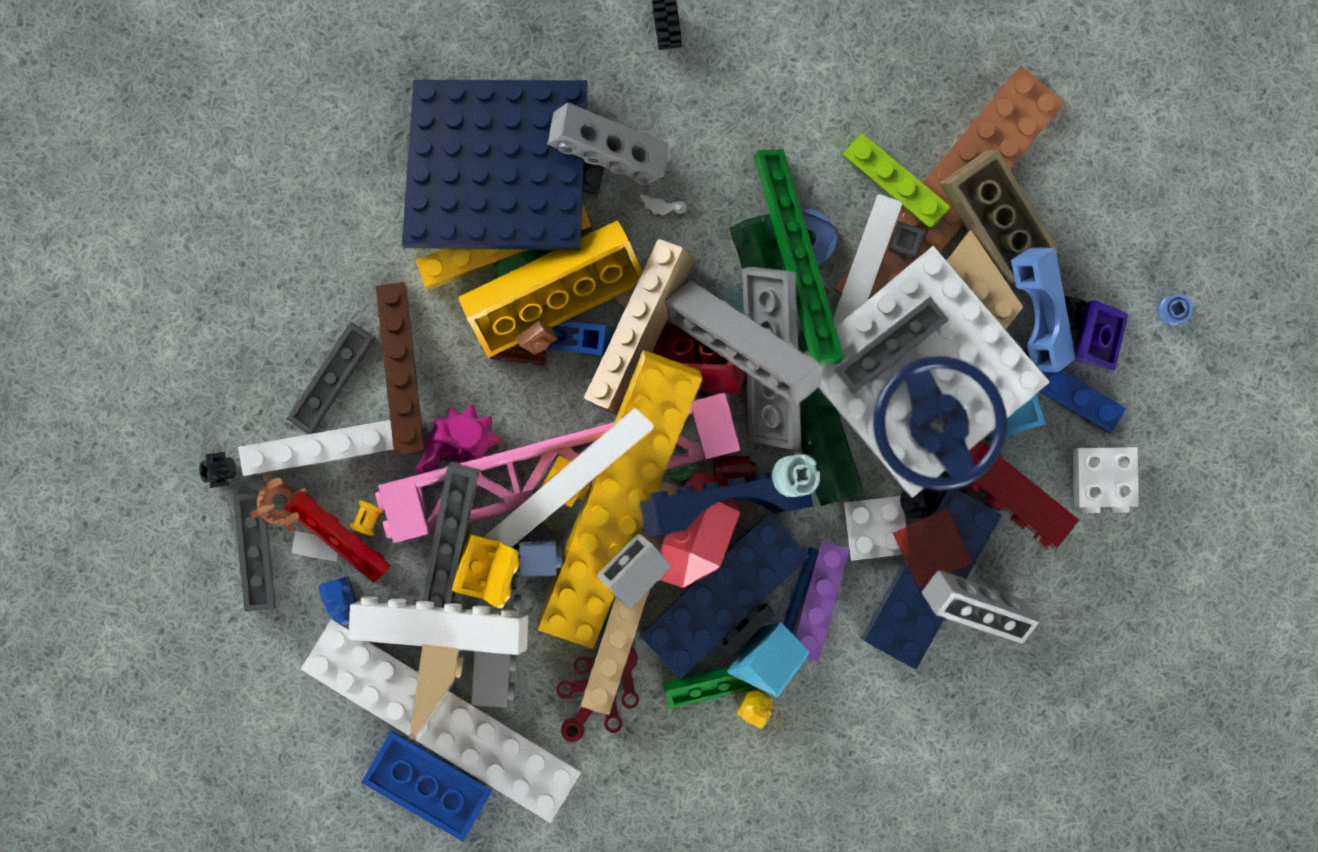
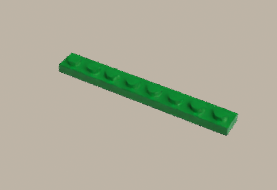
(798, 256)

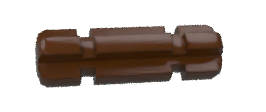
(521, 355)

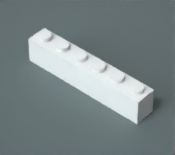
(316, 448)
(439, 626)

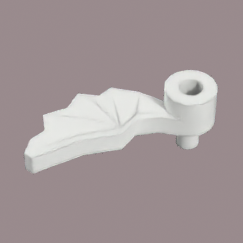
(659, 206)

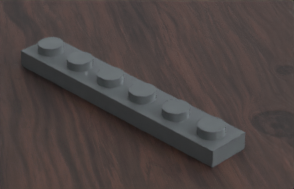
(450, 533)

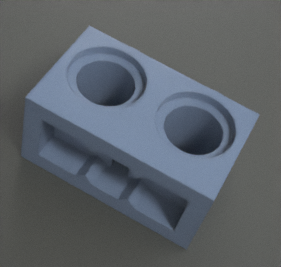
(539, 557)

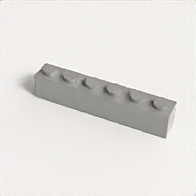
(744, 342)

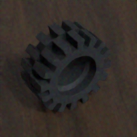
(667, 24)

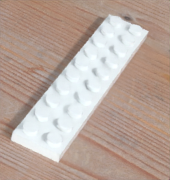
(454, 730)

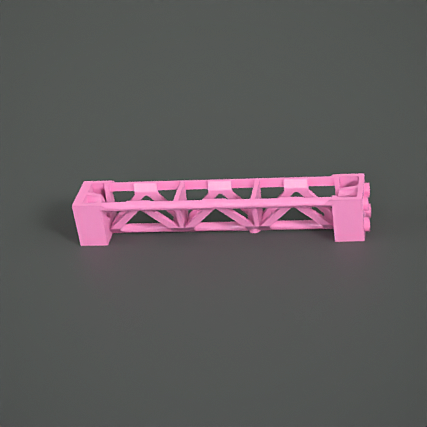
(406, 502)

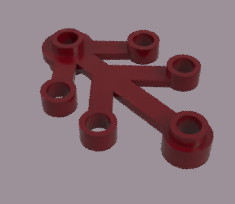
(580, 686)

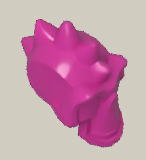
(457, 438)

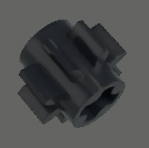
(217, 469)
(919, 504)

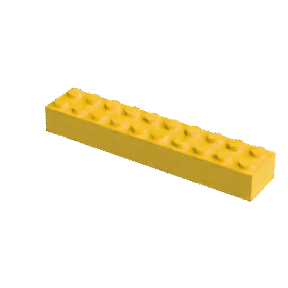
(611, 508)

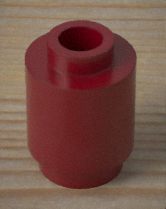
(733, 467)

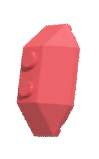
(704, 543)

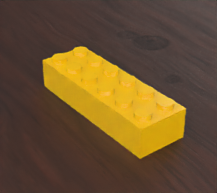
(552, 288)

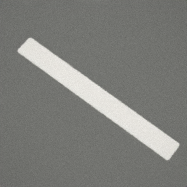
(868, 256)
(572, 478)

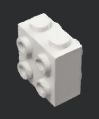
(1105, 479)

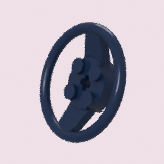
(929, 402)

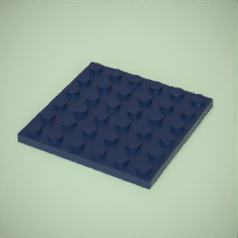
(486, 168)

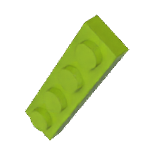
(896, 181)

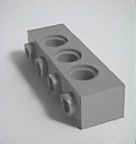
(627, 149)
(980, 607)

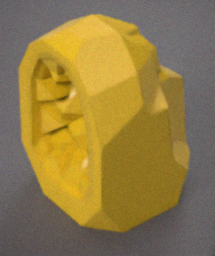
(755, 708)

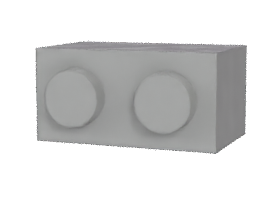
(634, 571)

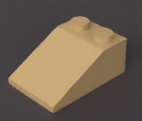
(435, 678)

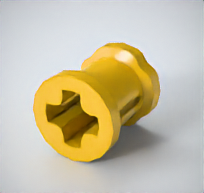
(366, 518)

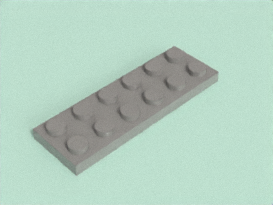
(772, 304)

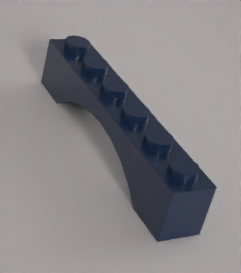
(675, 513)

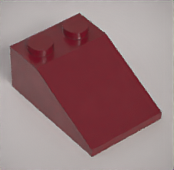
(716, 371)

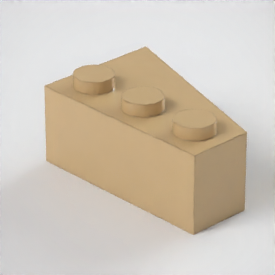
(984, 279)

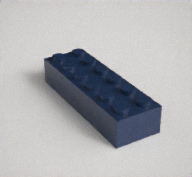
(724, 597)
(904, 618)

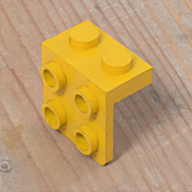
(486, 570)

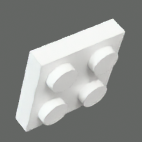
(871, 527)

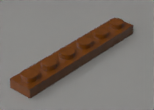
(400, 368)

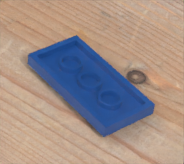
(427, 785)

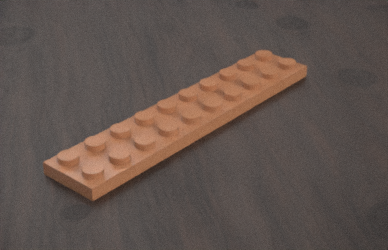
(1005, 125)

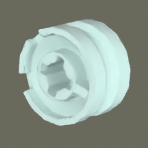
(786, 478)

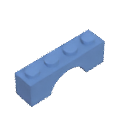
(1051, 339)

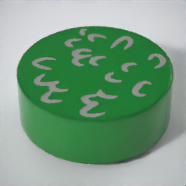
(683, 472)

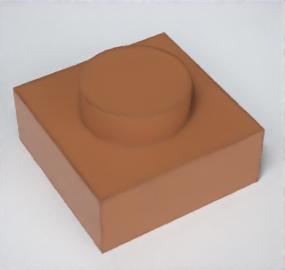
(536, 338)

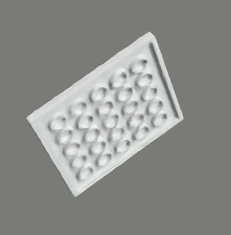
(968, 335)

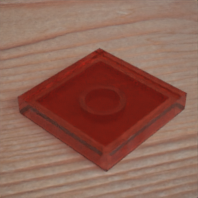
(931, 546)

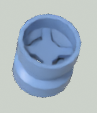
(1171, 313)

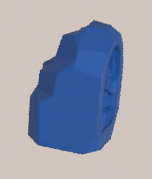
(337, 599)

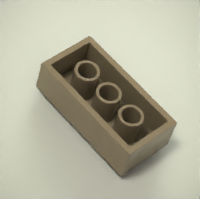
(996, 210)

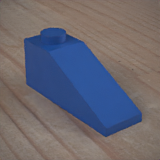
(582, 337)

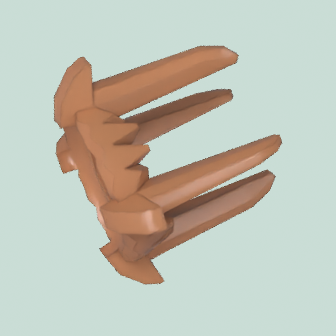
(265, 508)

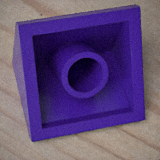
(1100, 335)

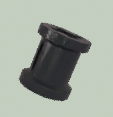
(1076, 305)

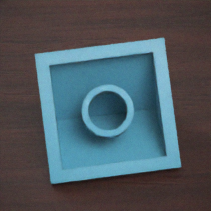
(770, 659)

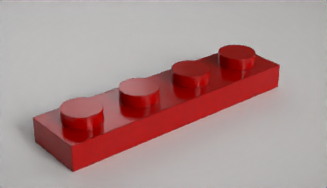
(335, 535)

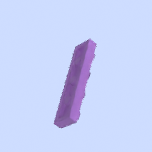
(821, 597)

